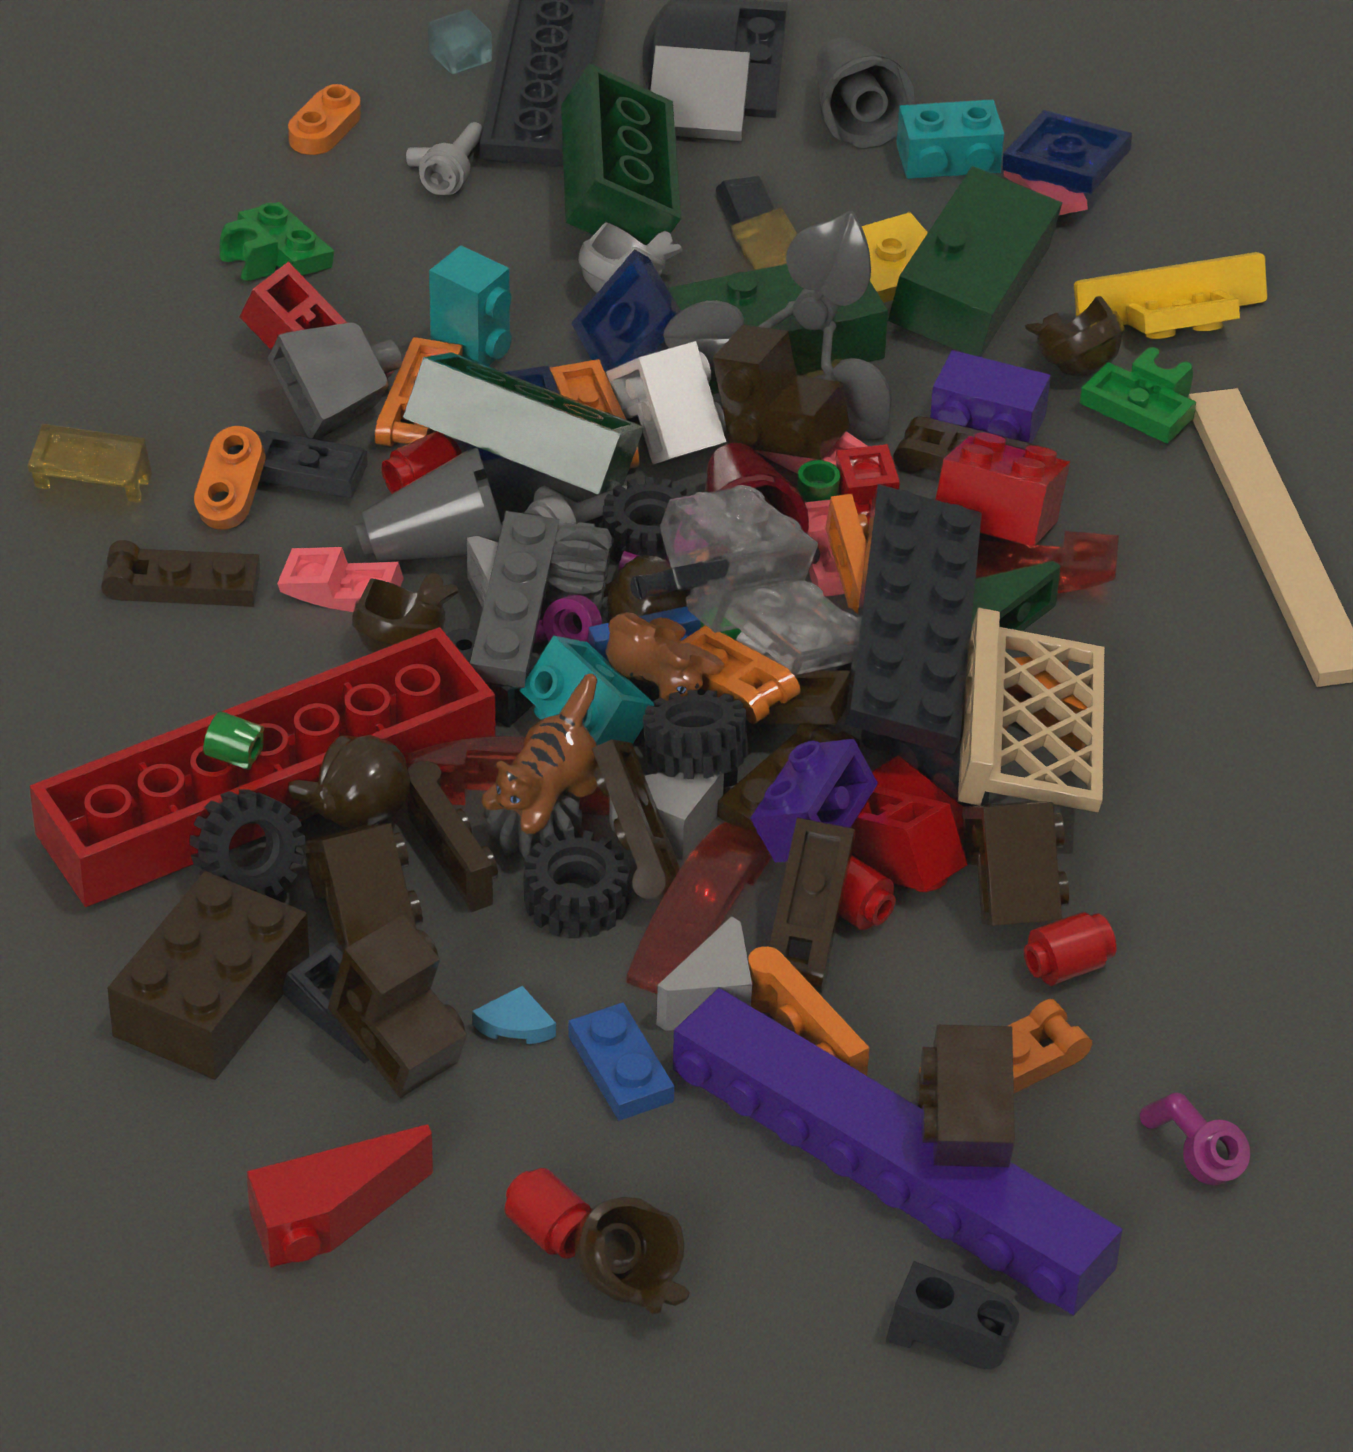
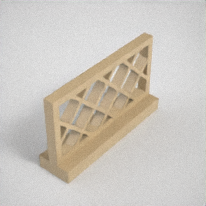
(983, 720)

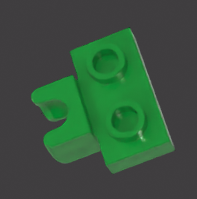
(271, 238)
(1145, 398)

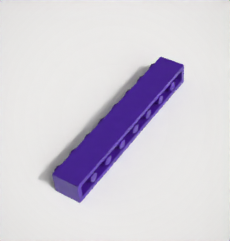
(876, 1141)

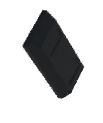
(743, 199)

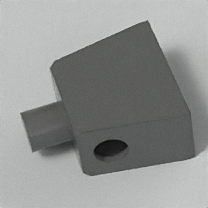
(332, 374)

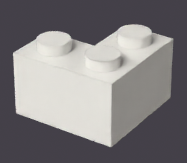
(671, 401)

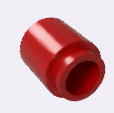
(418, 459)
(866, 896)
(1069, 947)
(546, 1210)

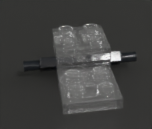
(750, 575)

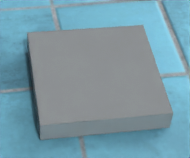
(705, 90)

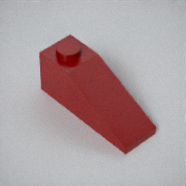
(285, 305)
(908, 839)
(328, 1196)

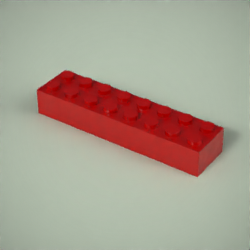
(136, 808)

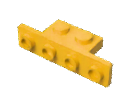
(1180, 294)

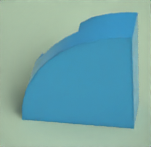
(516, 1017)

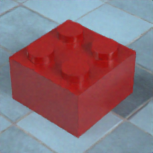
(1009, 485)

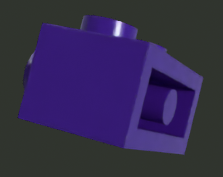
(990, 396)
(816, 784)

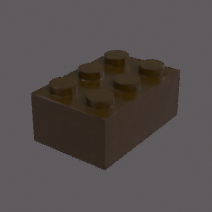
(208, 974)

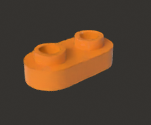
(324, 120)
(232, 474)

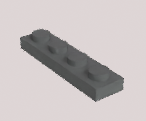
(514, 599)

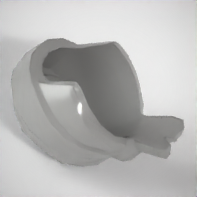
(612, 246)

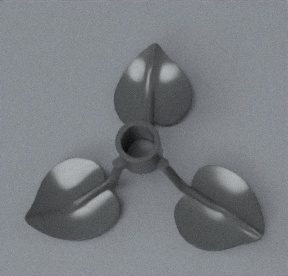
(834, 271)

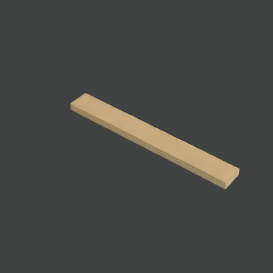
(1276, 535)

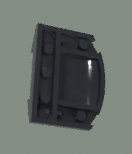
(727, 26)

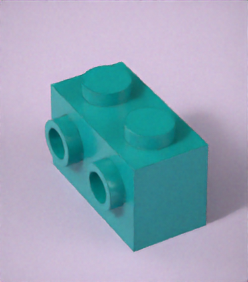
(949, 138)
(471, 305)
(617, 702)

